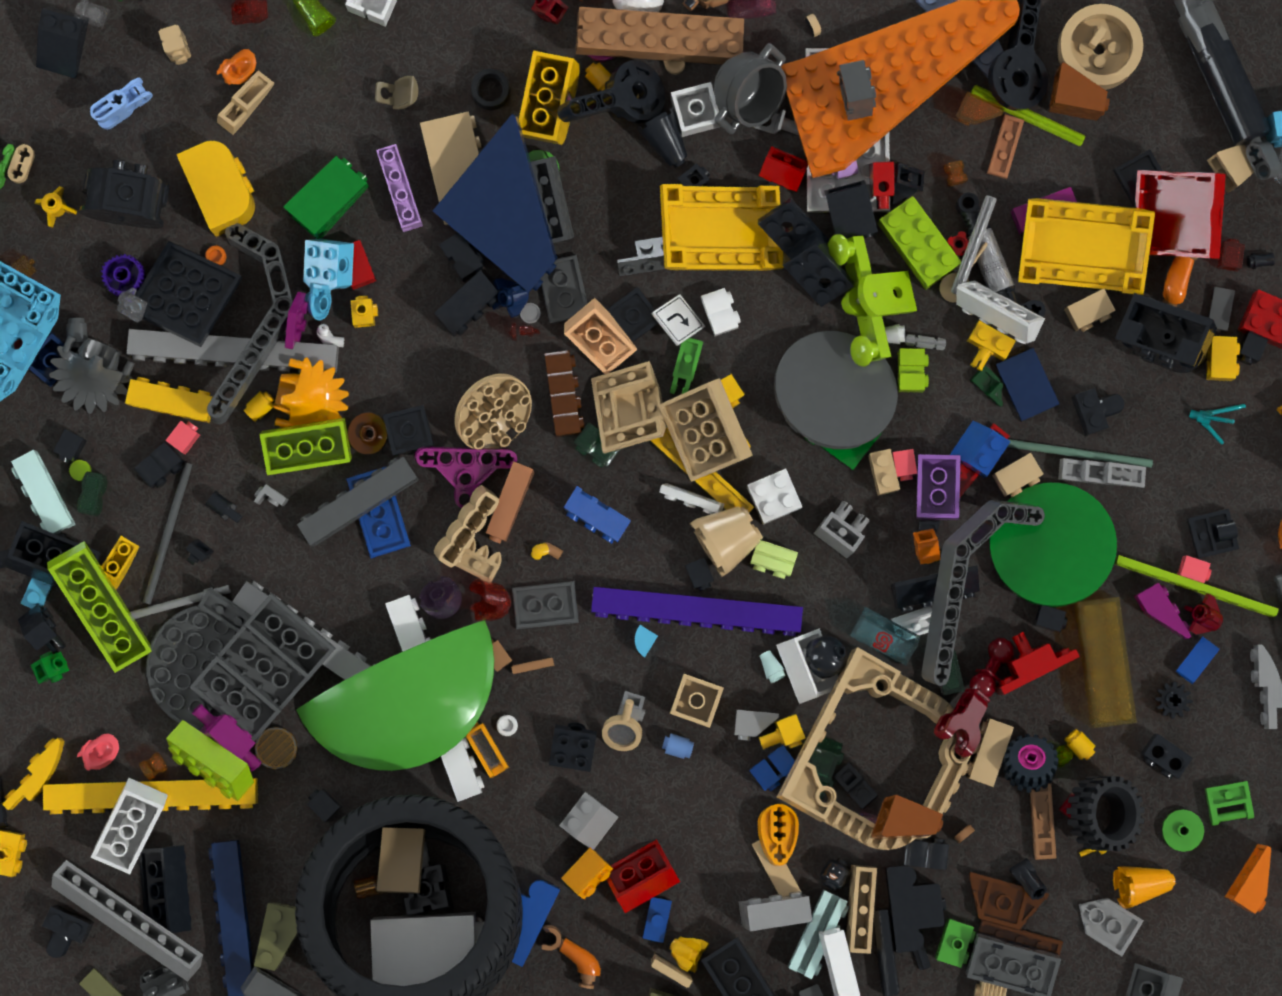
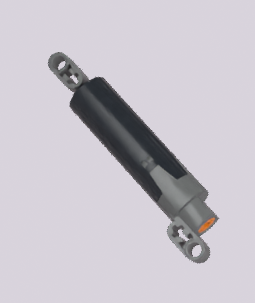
(1228, 83)

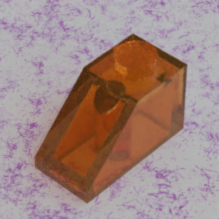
(977, 110)

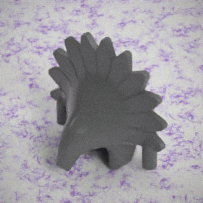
(90, 374)

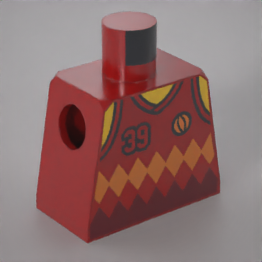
(881, 173)

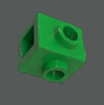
(50, 667)

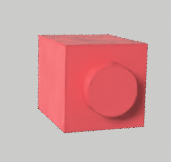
(183, 436)
(905, 464)
(1194, 569)

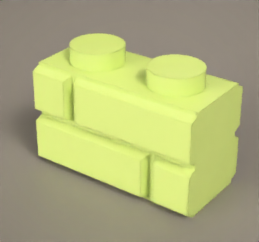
(773, 558)

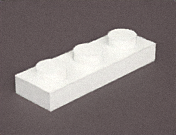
(691, 499)

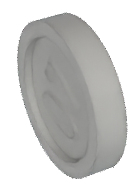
(530, 313)

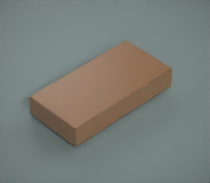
(534, 665)

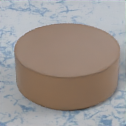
(964, 833)

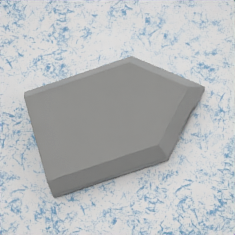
(1109, 924)

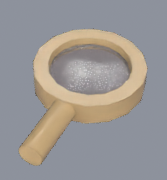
(622, 731)

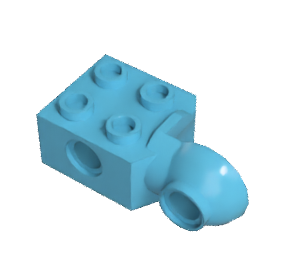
(326, 267)

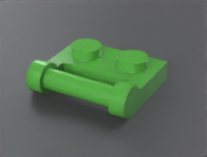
(1226, 796)

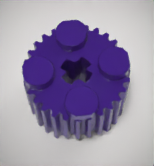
(120, 266)

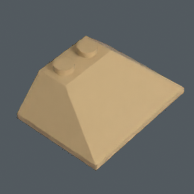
(628, 407)

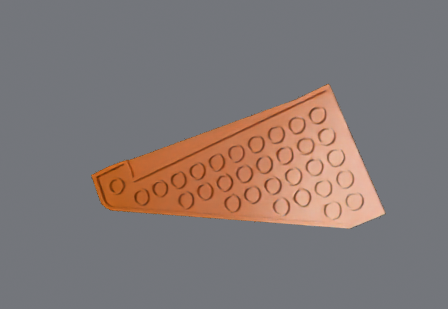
(906, 68)

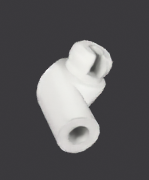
(327, 337)

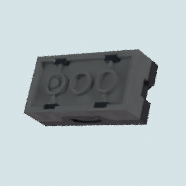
(1012, 965)

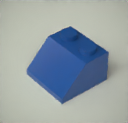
(980, 448)

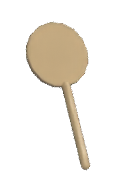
(947, 282)

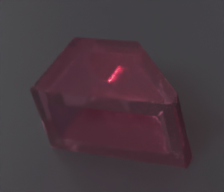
(751, 8)

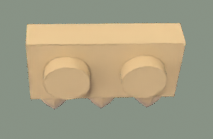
(478, 564)

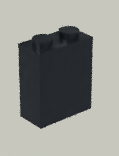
(851, 210)

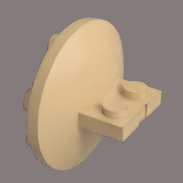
(491, 410)

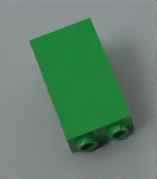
(327, 197)

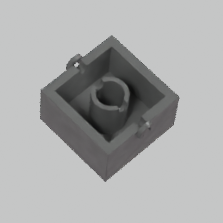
(856, 89)

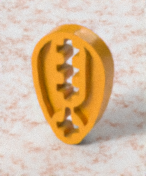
(767, 829)

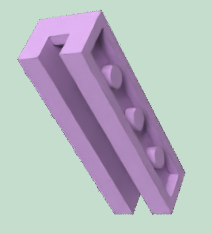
(399, 188)

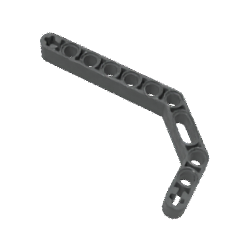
(263, 331)
(953, 575)

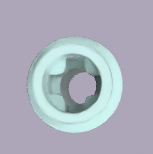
(773, 669)

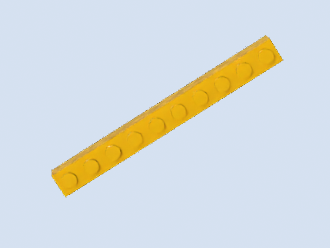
(105, 795)

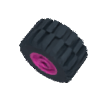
(1030, 763)

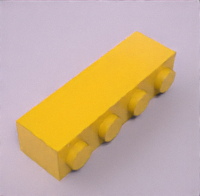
(168, 400)

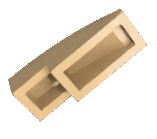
(244, 102)

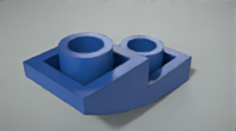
(1197, 660)

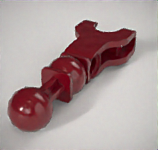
(974, 701)

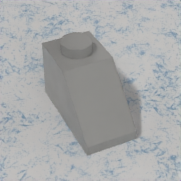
(752, 723)

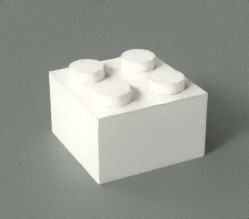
(695, 109)
(774, 496)

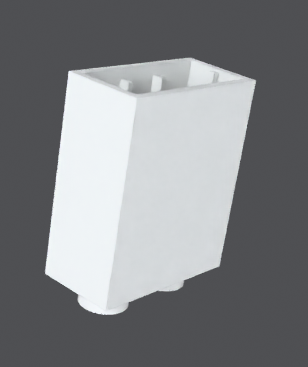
(420, 946)

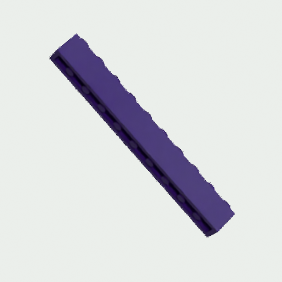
(697, 610)

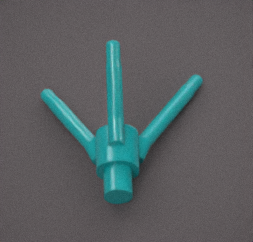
(1206, 416)

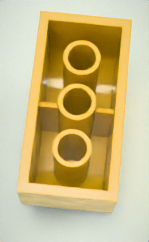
(549, 84)
(218, 185)

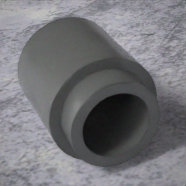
(77, 328)

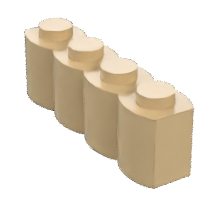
(470, 521)

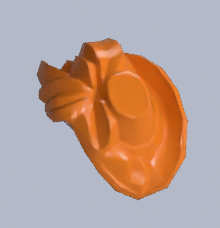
(238, 68)

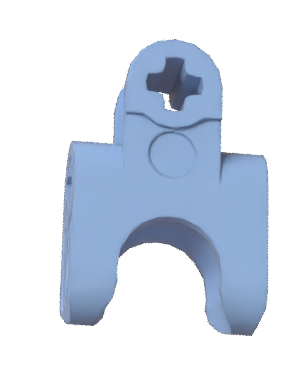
(119, 104)

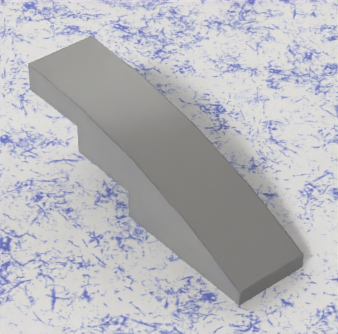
(1102, 473)

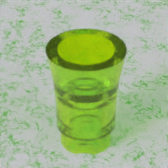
(315, 15)

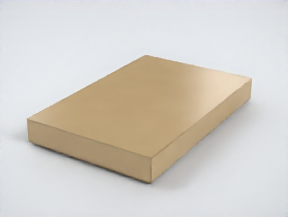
(401, 860)
(671, 970)

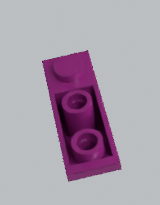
(1159, 608)

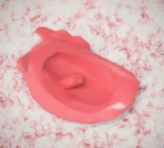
(99, 752)

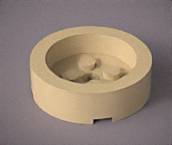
(1121, 44)

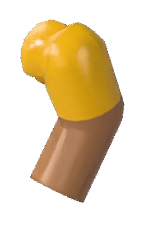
(544, 549)

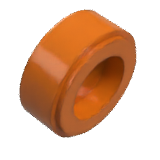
(216, 254)

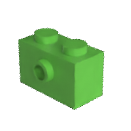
(955, 942)

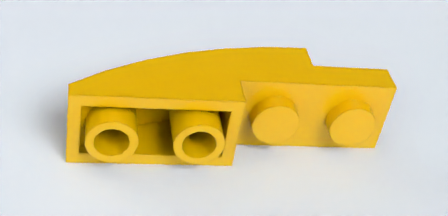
(119, 560)
(42, 769)

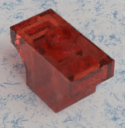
(249, 11)

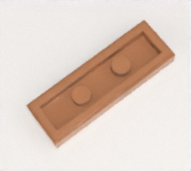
(1005, 146)

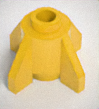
(57, 209)
(688, 952)

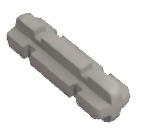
(925, 342)

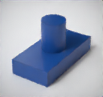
(657, 919)

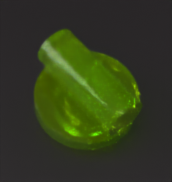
(1064, 755)

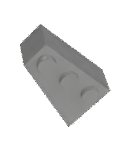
(775, 911)

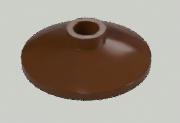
(358, 433)

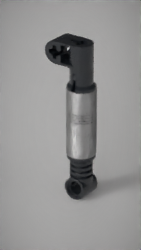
(991, 260)

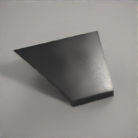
(906, 182)

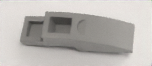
(1266, 676)

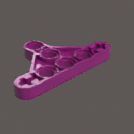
(455, 468)

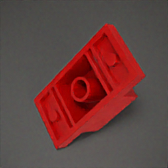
(1032, 663)

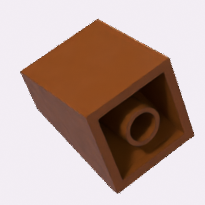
(1077, 95)
(905, 819)

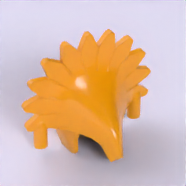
(309, 395)

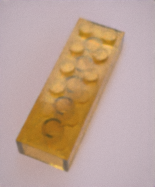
(1105, 662)

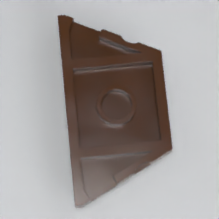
(1002, 901)

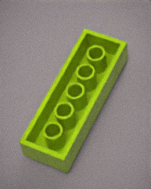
(99, 606)

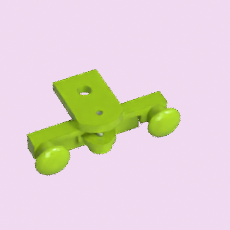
(870, 298)

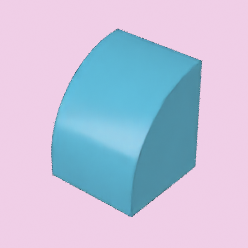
(644, 640)

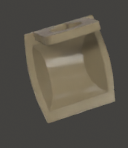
(404, 92)

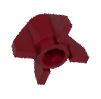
(1206, 616)

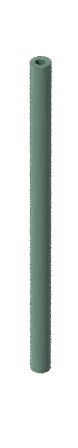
(1080, 453)

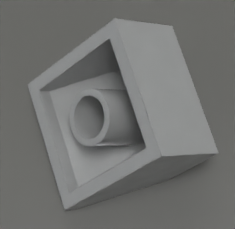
(588, 821)

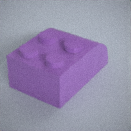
(938, 487)

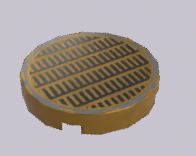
(276, 748)

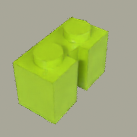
(911, 370)

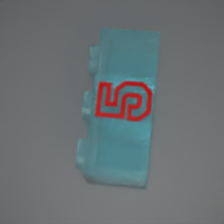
(885, 636)

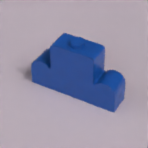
(534, 915)

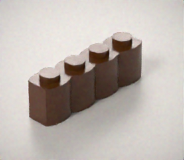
(562, 393)

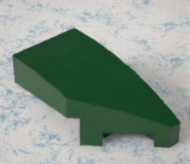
(989, 385)

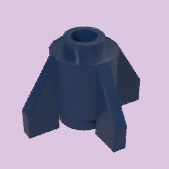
(510, 296)

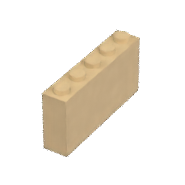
(450, 149)

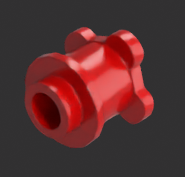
(960, 238)

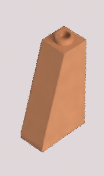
(509, 502)

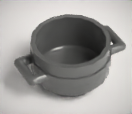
(750, 88)

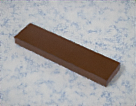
(1020, 936)

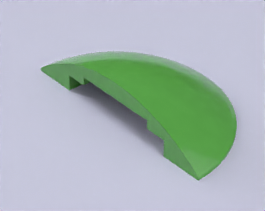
(408, 704)

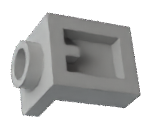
(274, 496)

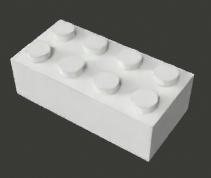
(129, 825)

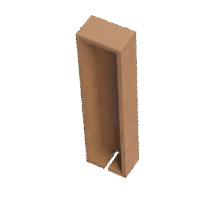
(658, 35)

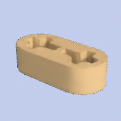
(25, 166)

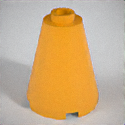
(1141, 884)

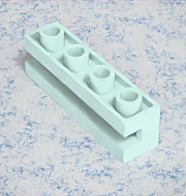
(42, 492)
(809, 949)

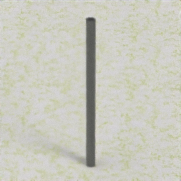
(167, 533)

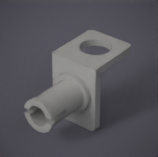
(779, 123)

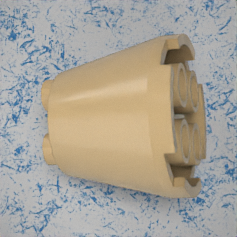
(727, 537)

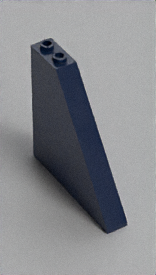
(502, 210)

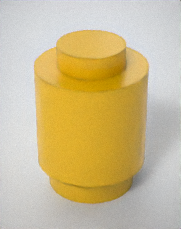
(597, 75)
(259, 405)
(1080, 744)

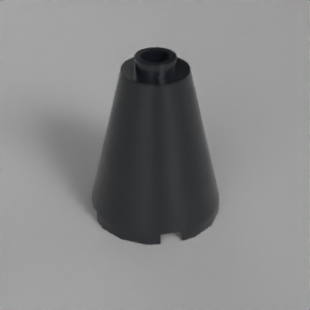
(665, 137)

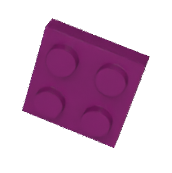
(295, 320)

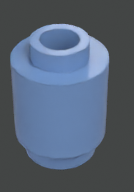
(678, 746)

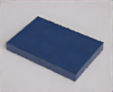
(1027, 384)

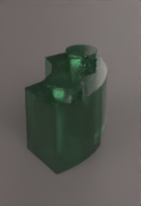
(825, 758)

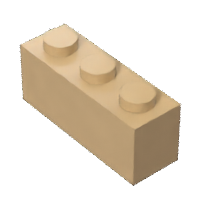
(989, 752)

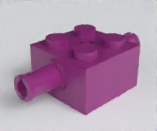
(227, 734)

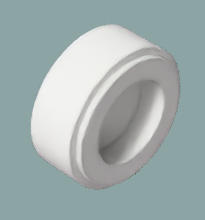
(507, 725)

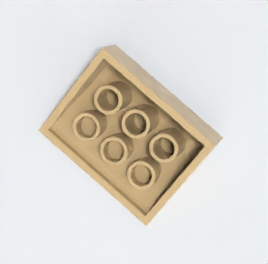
(705, 430)

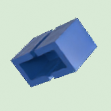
(764, 773)

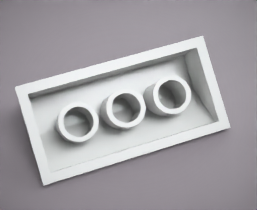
(999, 311)

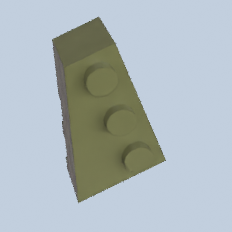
(276, 935)

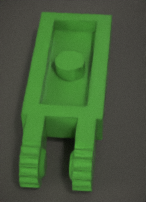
(686, 363)

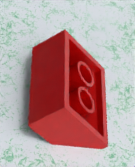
(641, 876)

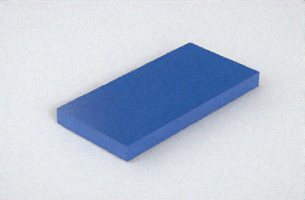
(382, 526)

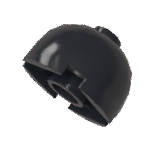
(826, 656)

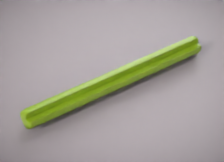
(1035, 119)

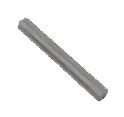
(974, 242)

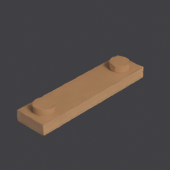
(1043, 823)

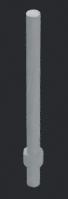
(176, 603)

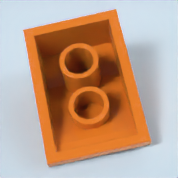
(1252, 882)

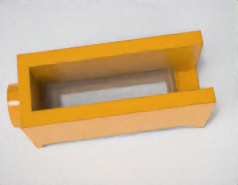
(486, 750)

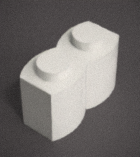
(719, 311)

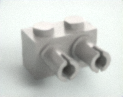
(840, 534)

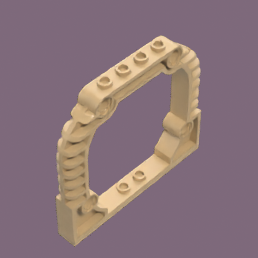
(803, 785)

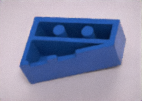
(596, 515)

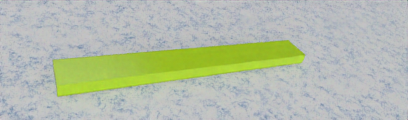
(1195, 586)

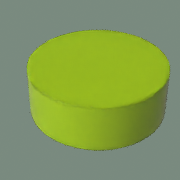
(78, 469)

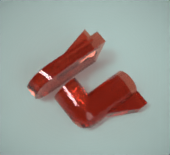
(523, 330)

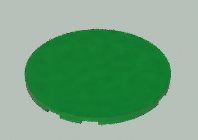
(1062, 556)

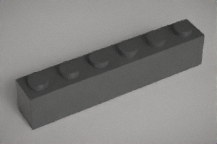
(358, 501)

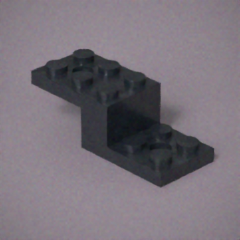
(805, 252)

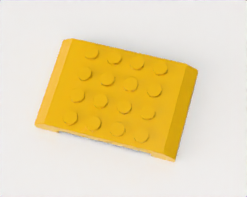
(718, 228)
(1086, 245)

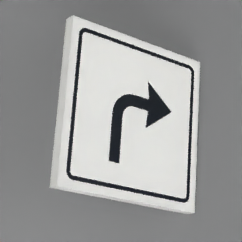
(678, 320)

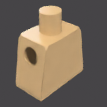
(1232, 163)

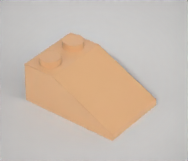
(599, 336)

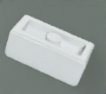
(915, 621)

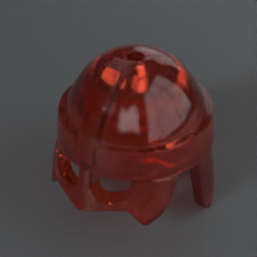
(494, 600)

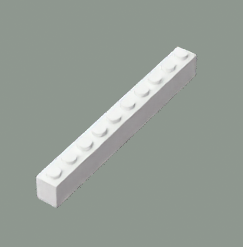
(457, 760)

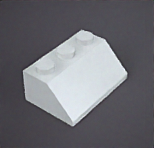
(803, 680)

